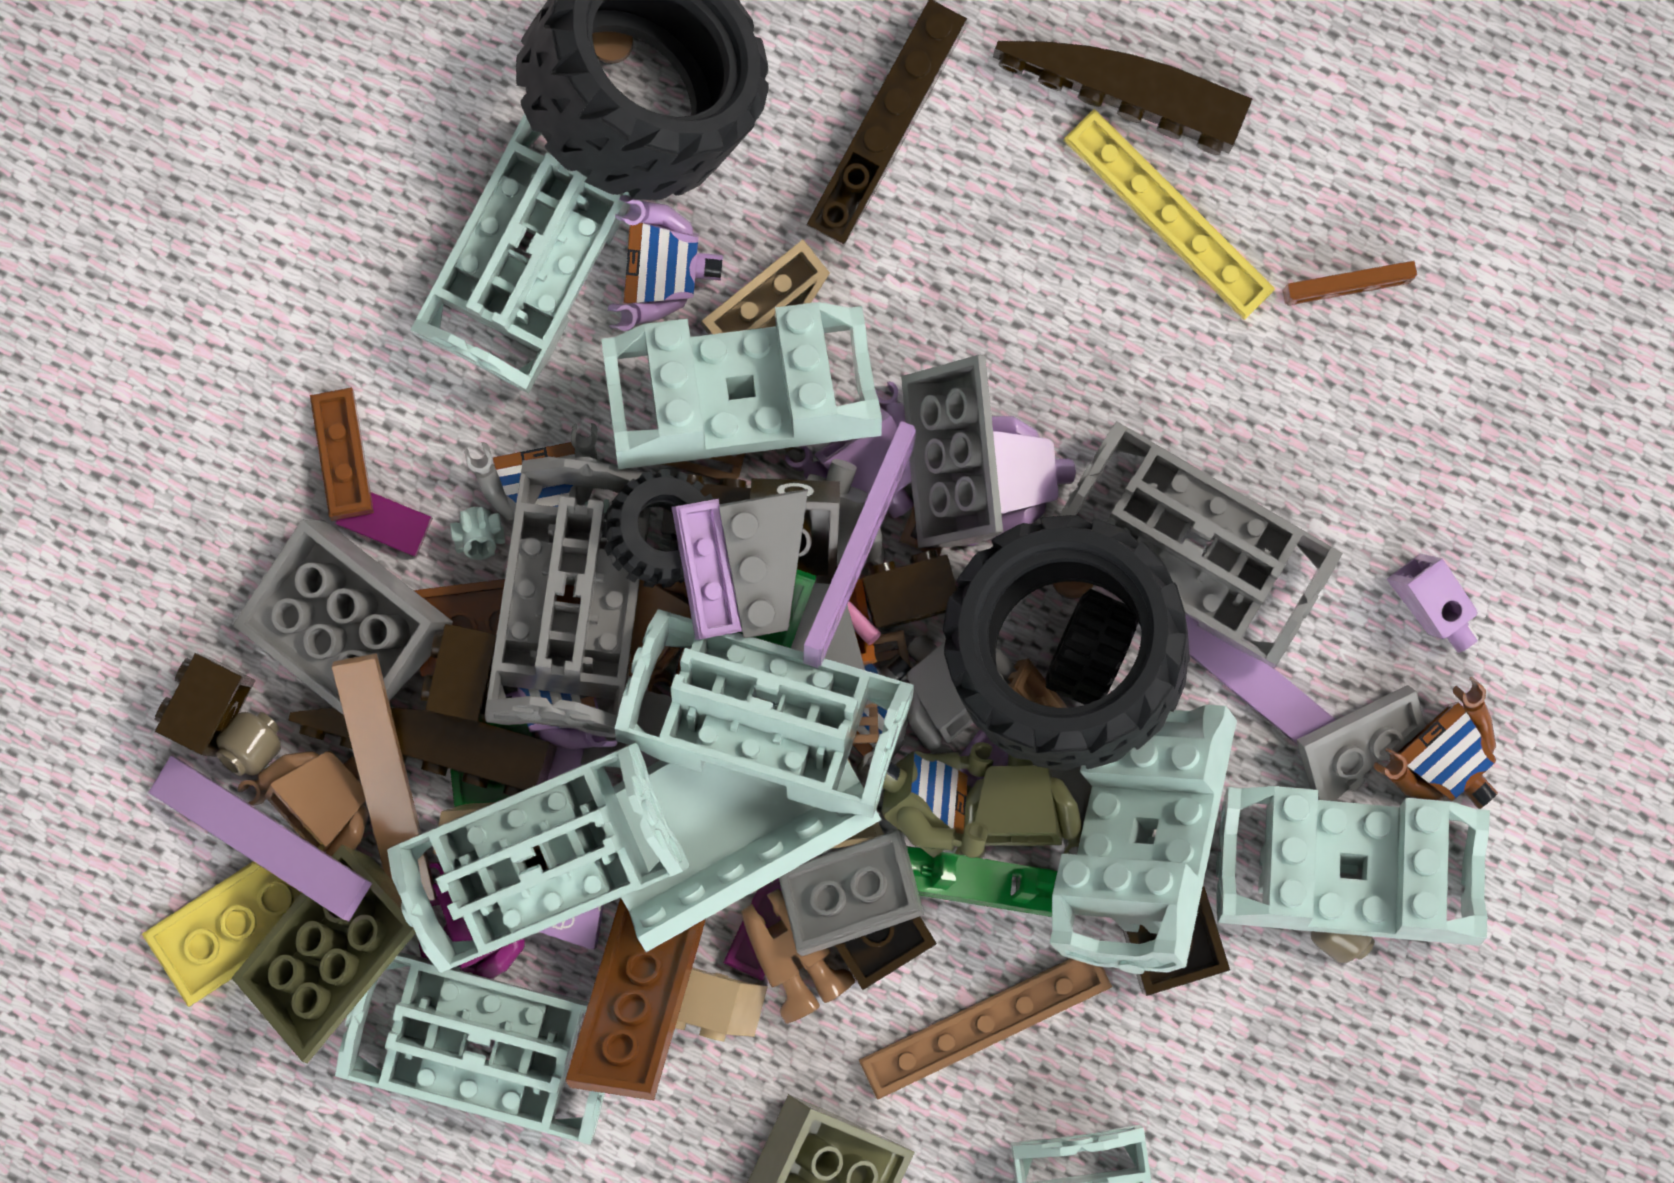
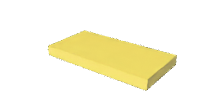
(219, 930)

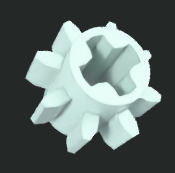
(477, 533)

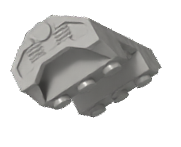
(1246, 548)
(561, 643)

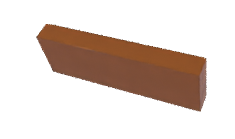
(1349, 283)
(341, 454)

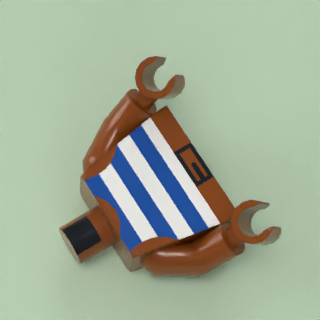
(1449, 753)

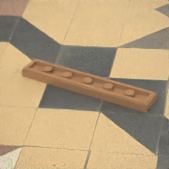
(379, 758)
(982, 1025)

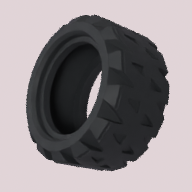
(611, 137)
(1047, 554)

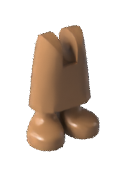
(781, 962)

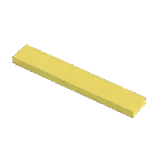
(1168, 214)

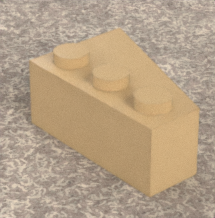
(786, 282)
(721, 1005)

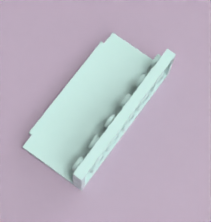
(735, 839)

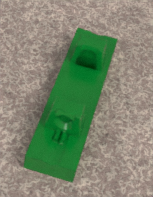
(983, 882)

